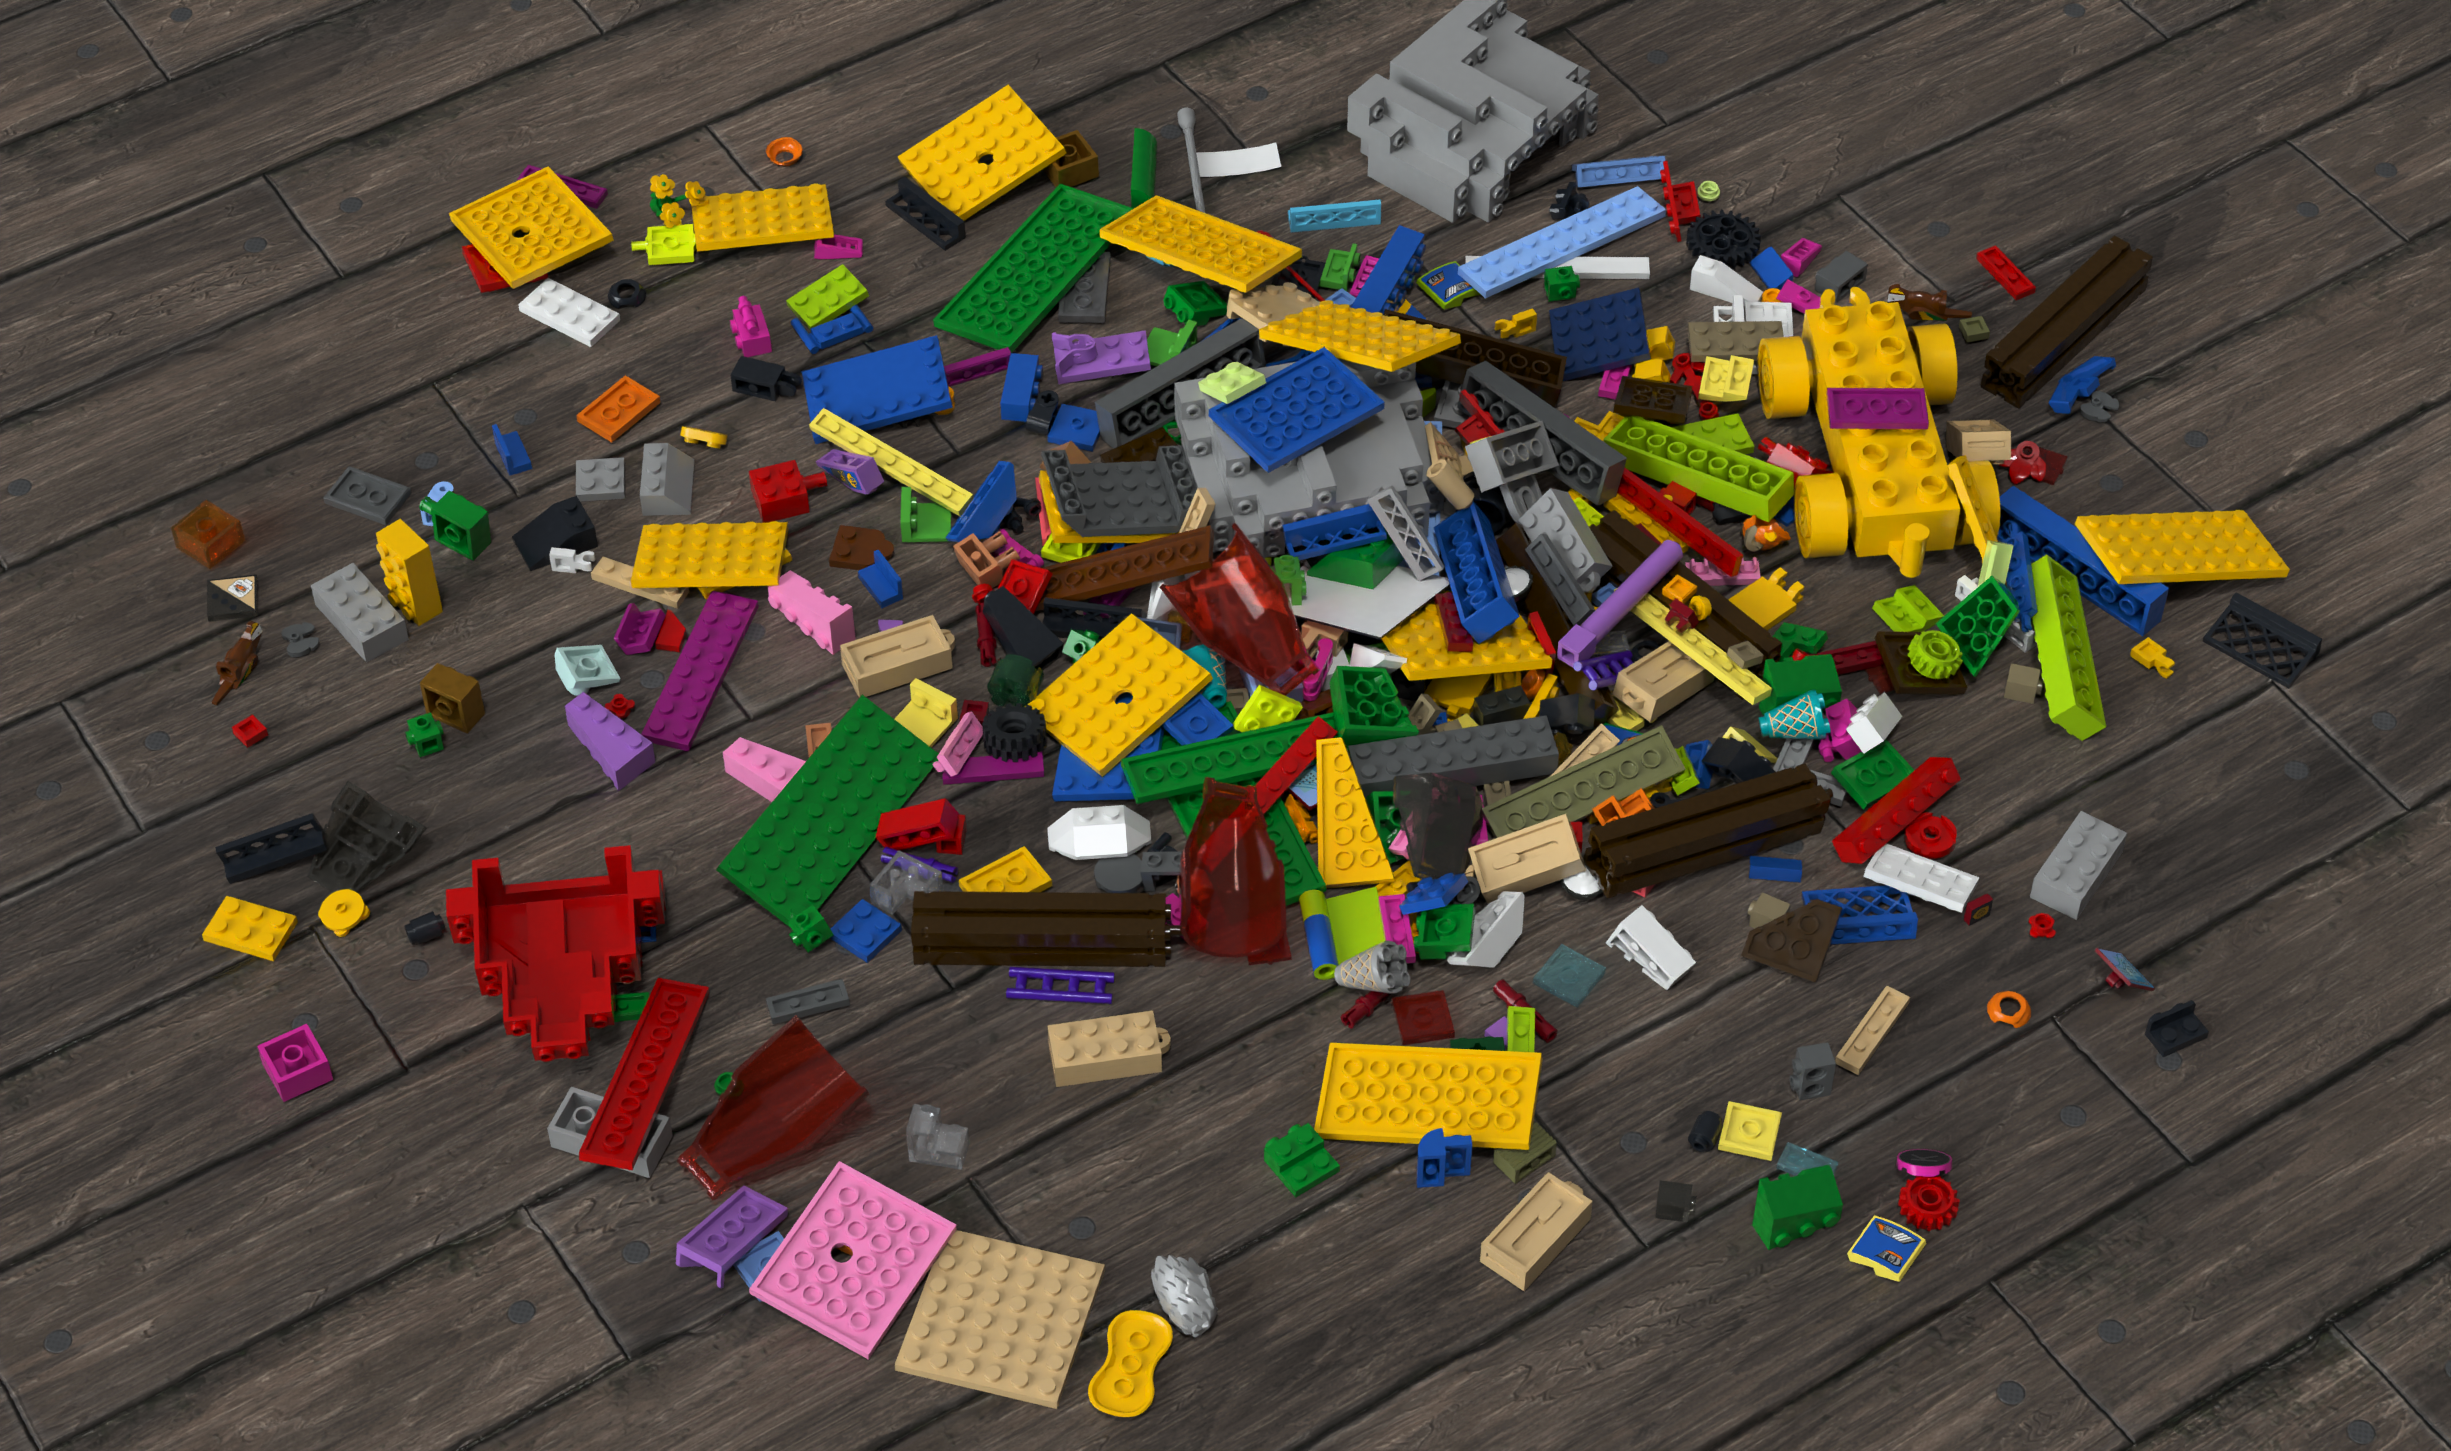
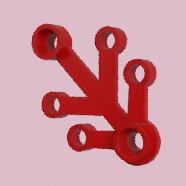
(1683, 366)

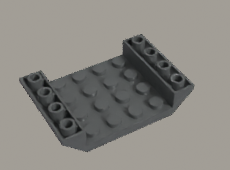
(1122, 495)

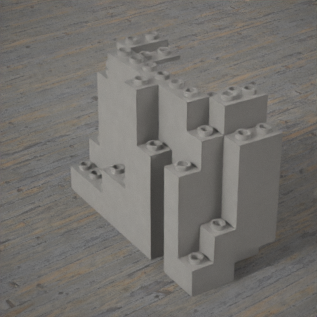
(1468, 110)
(1324, 480)

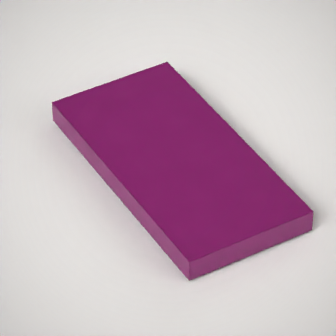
(1877, 408)

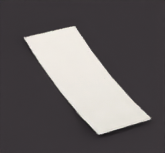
(1238, 161)

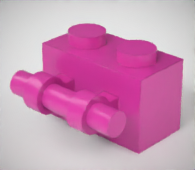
(750, 329)
(1842, 742)

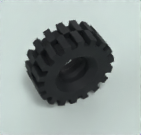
(1014, 732)

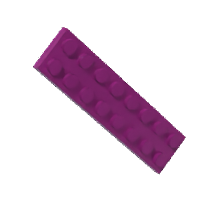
(700, 670)

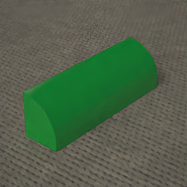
(1143, 167)

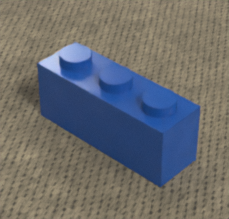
(1020, 386)

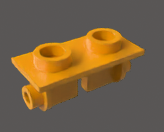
(1301, 820)

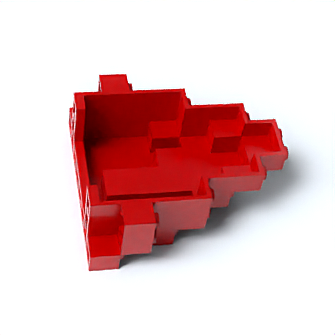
(578, 948)

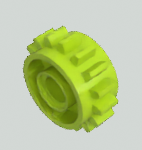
(1935, 654)

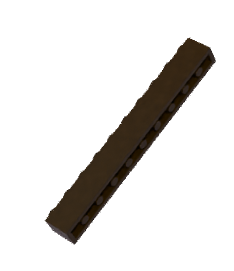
(1555, 620)

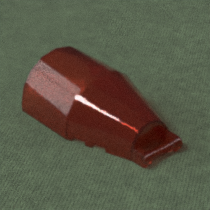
(1245, 616)
(1231, 876)
(773, 1109)

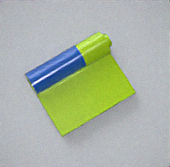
(1340, 927)

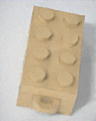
(1979, 440)
(897, 656)
(1660, 681)
(1526, 858)
(1106, 1048)
(1536, 1230)

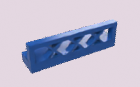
(1332, 528)

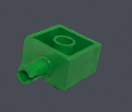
(459, 524)

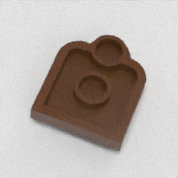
(856, 547)

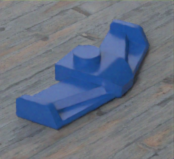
(2079, 383)

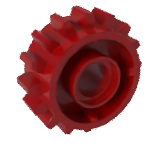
(1926, 1215)

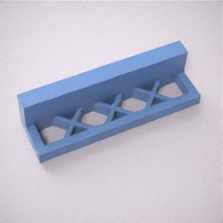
(1618, 171)

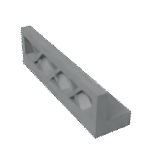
(1402, 534)

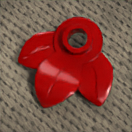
(2024, 465)

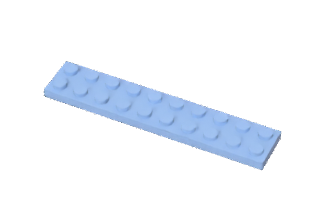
(1561, 242)

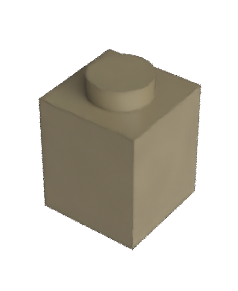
(2023, 683)
(1766, 910)

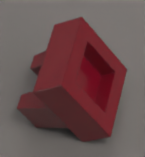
(1681, 613)

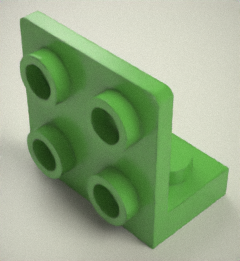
(1167, 344)
(923, 520)

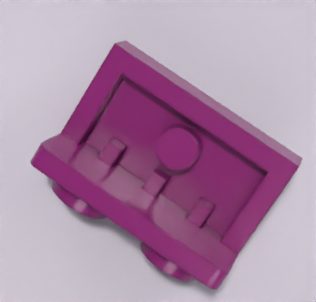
(638, 629)

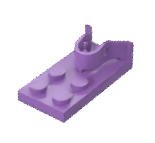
(1099, 356)
(730, 1232)

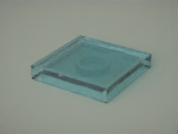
(1569, 975)

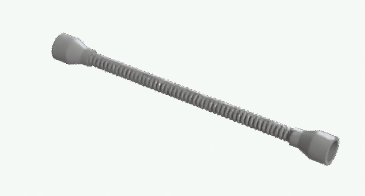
(1187, 120)

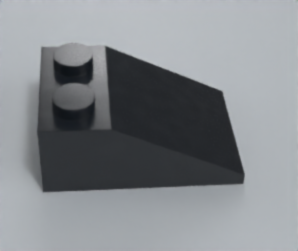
(559, 526)

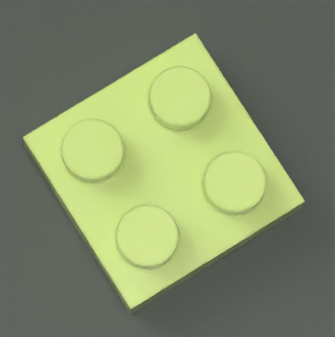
(1231, 382)

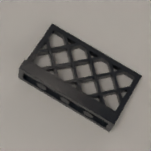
(2272, 628)

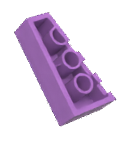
(610, 740)

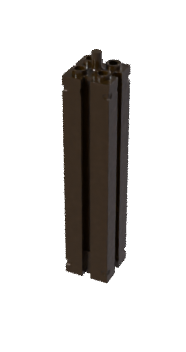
(2066, 322)
(1725, 626)
(1706, 830)
(1041, 929)

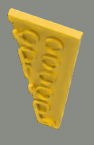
(1347, 836)

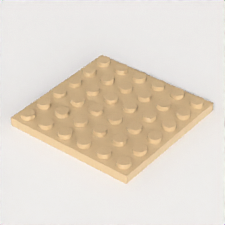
(1001, 1318)

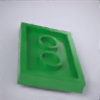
(1872, 773)

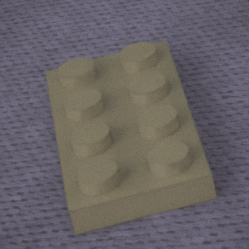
(1729, 338)

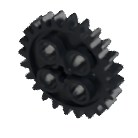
(1724, 238)

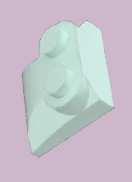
(584, 668)

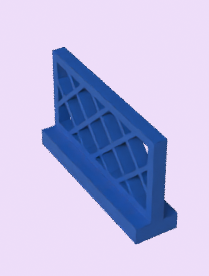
(1873, 927)

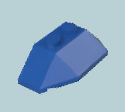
(989, 505)

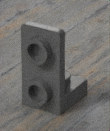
(1157, 864)

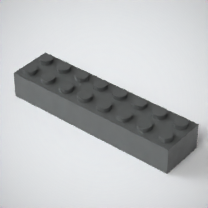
(1150, 398)
(1583, 459)
(1467, 754)

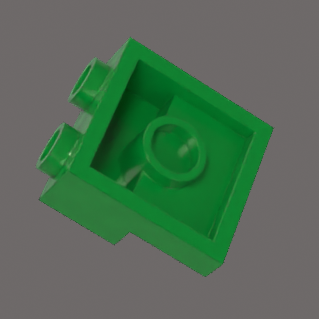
(1194, 302)
(1444, 931)
(1300, 1159)

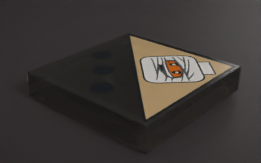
(232, 598)

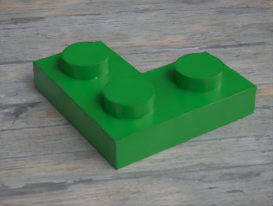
(1800, 638)

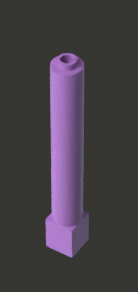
(1582, 639)

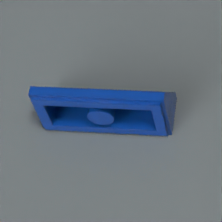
(1771, 269)
(1696, 753)
(1775, 869)

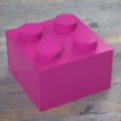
(295, 1062)

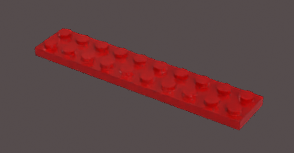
(644, 1074)

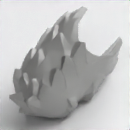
(1184, 1294)

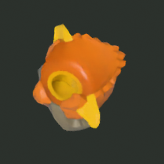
(1762, 534)

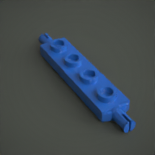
(2020, 577)

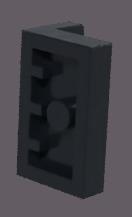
(2175, 1029)

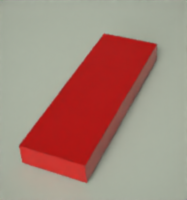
(2006, 273)

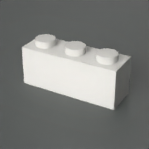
(1873, 721)

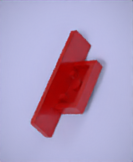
(1682, 204)
(1479, 424)

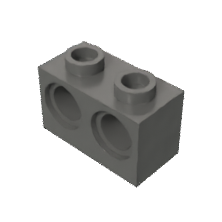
(1813, 1071)

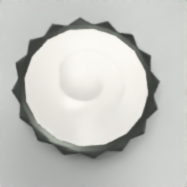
(1519, 580)
(1582, 885)

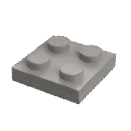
(600, 479)

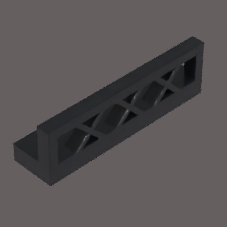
(932, 213)
(1063, 622)
(274, 851)

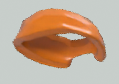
(784, 144)
(1532, 682)
(2019, 1018)

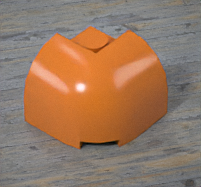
(1613, 809)

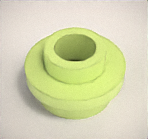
(1708, 191)

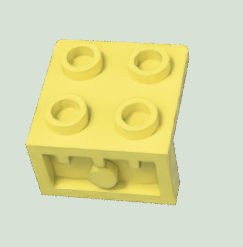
(928, 712)

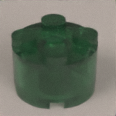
(1014, 681)

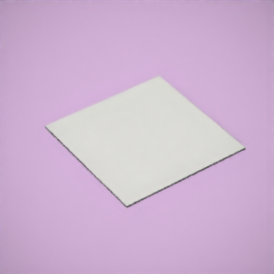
(1363, 609)

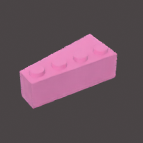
(813, 611)
(760, 767)

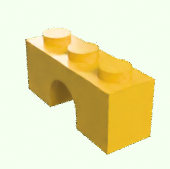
(1661, 348)

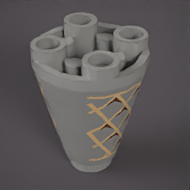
(1376, 969)

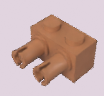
(977, 558)

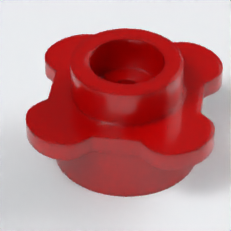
(620, 706)
(2038, 922)

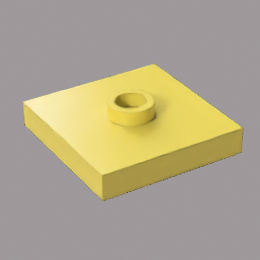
(1750, 1131)

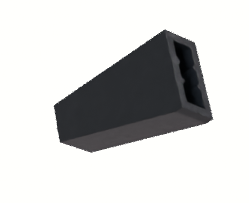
(1020, 630)

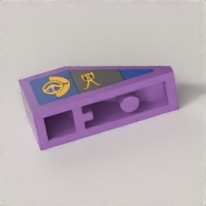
(853, 470)

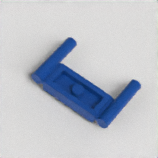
(833, 331)

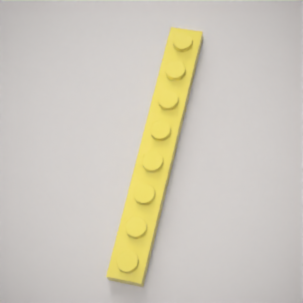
(892, 462)
(1703, 651)

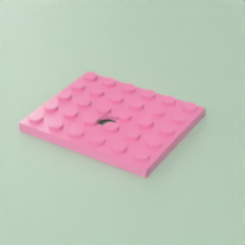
(860, 1298)

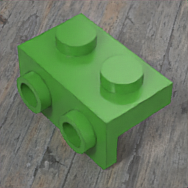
(1340, 268)
(1289, 572)

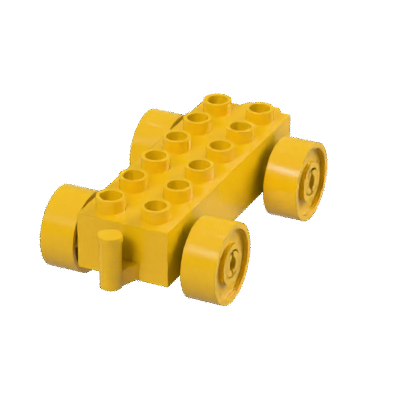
(1885, 482)

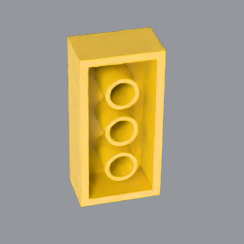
(409, 572)

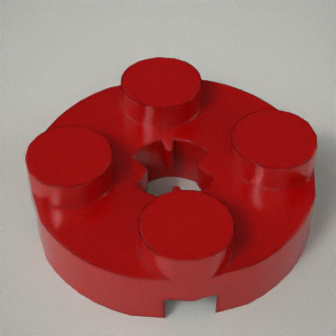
(1927, 847)

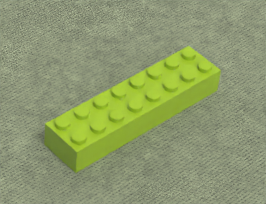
(1702, 467)
(2065, 651)

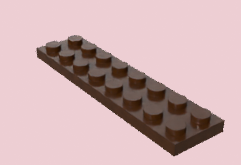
(1131, 566)

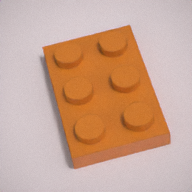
(618, 408)

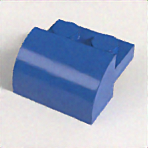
(1442, 1158)

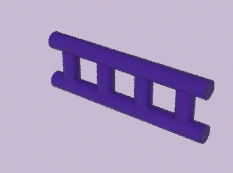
(1600, 664)
(1071, 995)

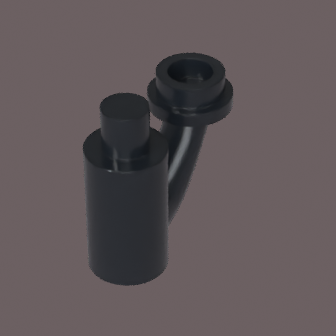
(1014, 520)

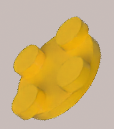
(343, 911)

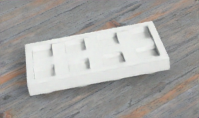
(569, 312)
(1770, 312)
(1921, 877)

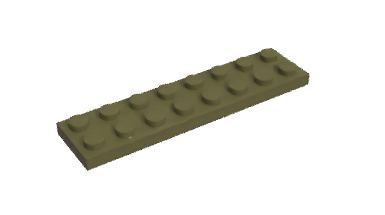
(1577, 790)

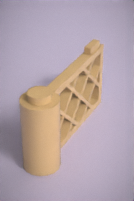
(1446, 470)

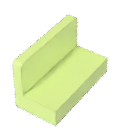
(1996, 561)

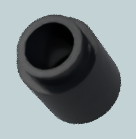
(424, 928)
(1705, 1131)

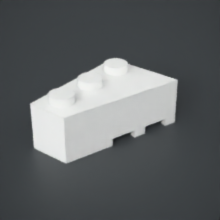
(1652, 947)

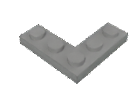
(1796, 753)

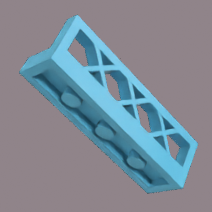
(1334, 216)

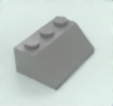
(666, 480)

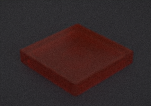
(1423, 1017)

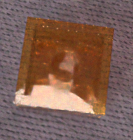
(208, 534)

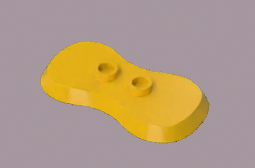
(1126, 1379)

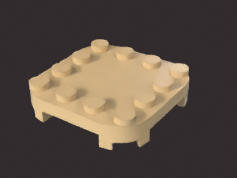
(1268, 304)

